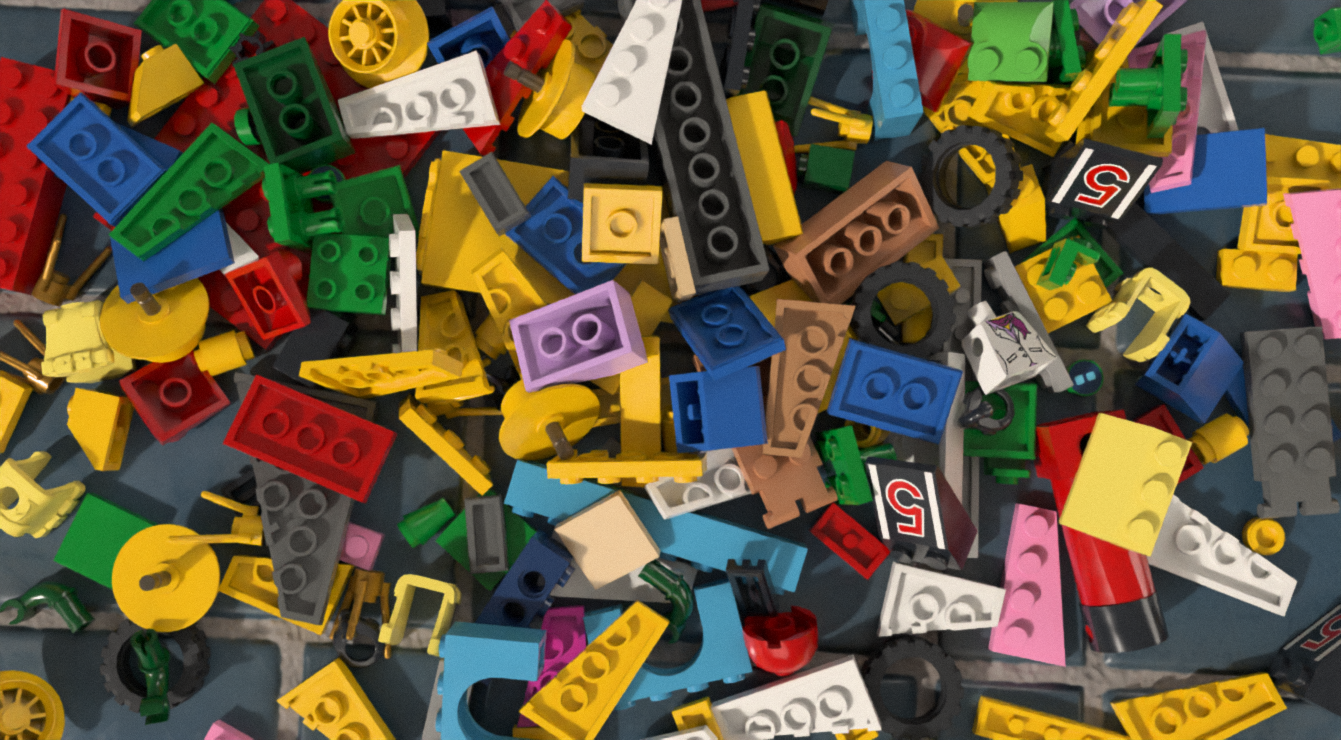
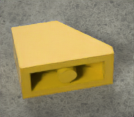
(160, 82)
(1026, 219)
(100, 425)

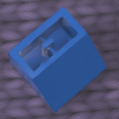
(1192, 369)
(718, 412)

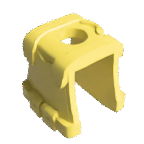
(1167, 307)
(78, 347)
(37, 508)
(393, 632)

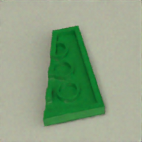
(191, 190)

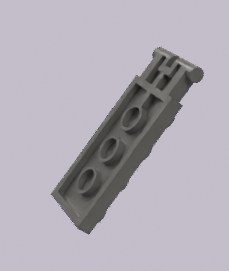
(1289, 420)

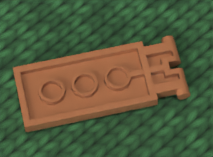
(781, 478)

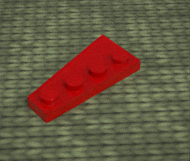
(529, 48)

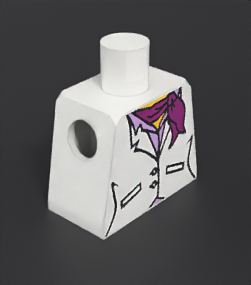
(1003, 348)

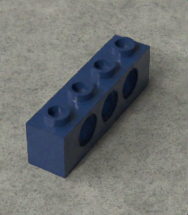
(540, 555)

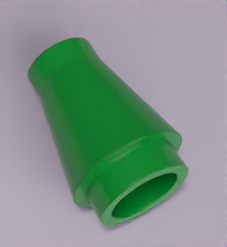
(425, 522)

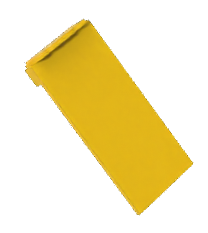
(459, 235)

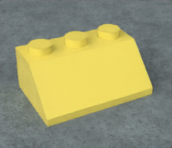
(1125, 483)

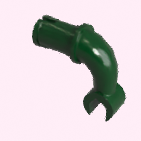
(675, 590)
(58, 597)
(155, 664)

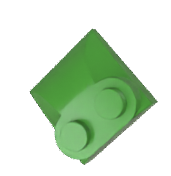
(1010, 41)

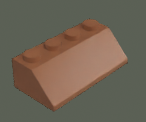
(858, 234)

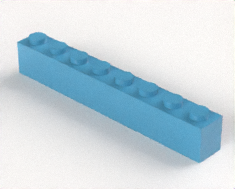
(691, 536)

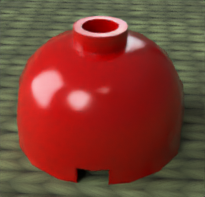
(783, 641)

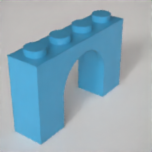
(896, 91)
(479, 653)
(718, 657)

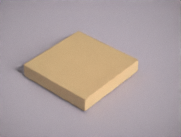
(676, 260)
(607, 540)

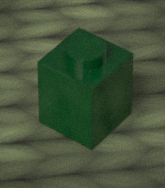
(826, 169)

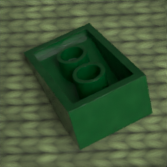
(786, 60)
(293, 107)

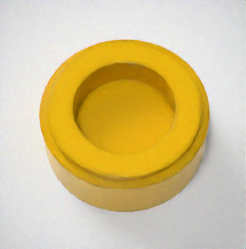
(1263, 536)

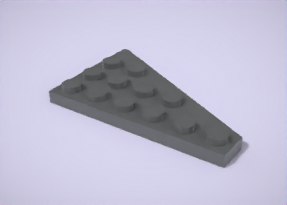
(303, 520)

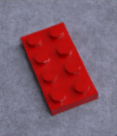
(310, 438)

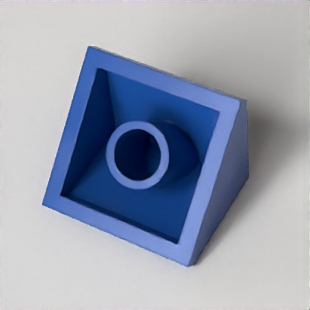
(480, 34)

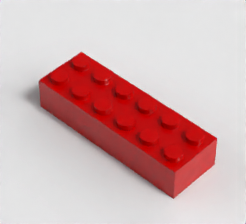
(28, 187)

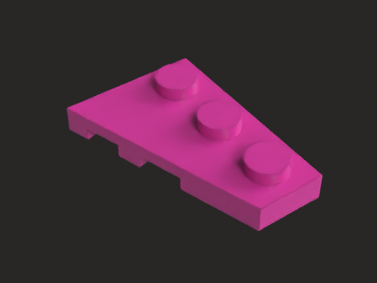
(564, 641)

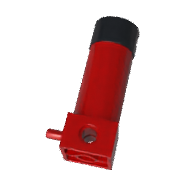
(1113, 583)

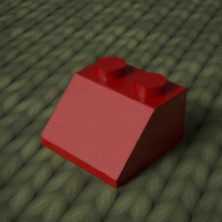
(96, 58)

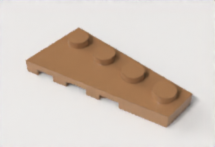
(802, 371)

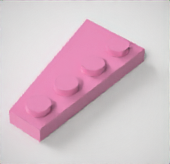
(1178, 166)
(1319, 236)
(1032, 603)

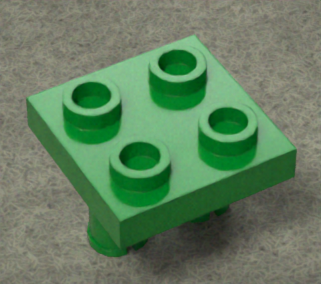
(1065, 56)
(1155, 87)
(292, 209)
(349, 273)
(846, 463)

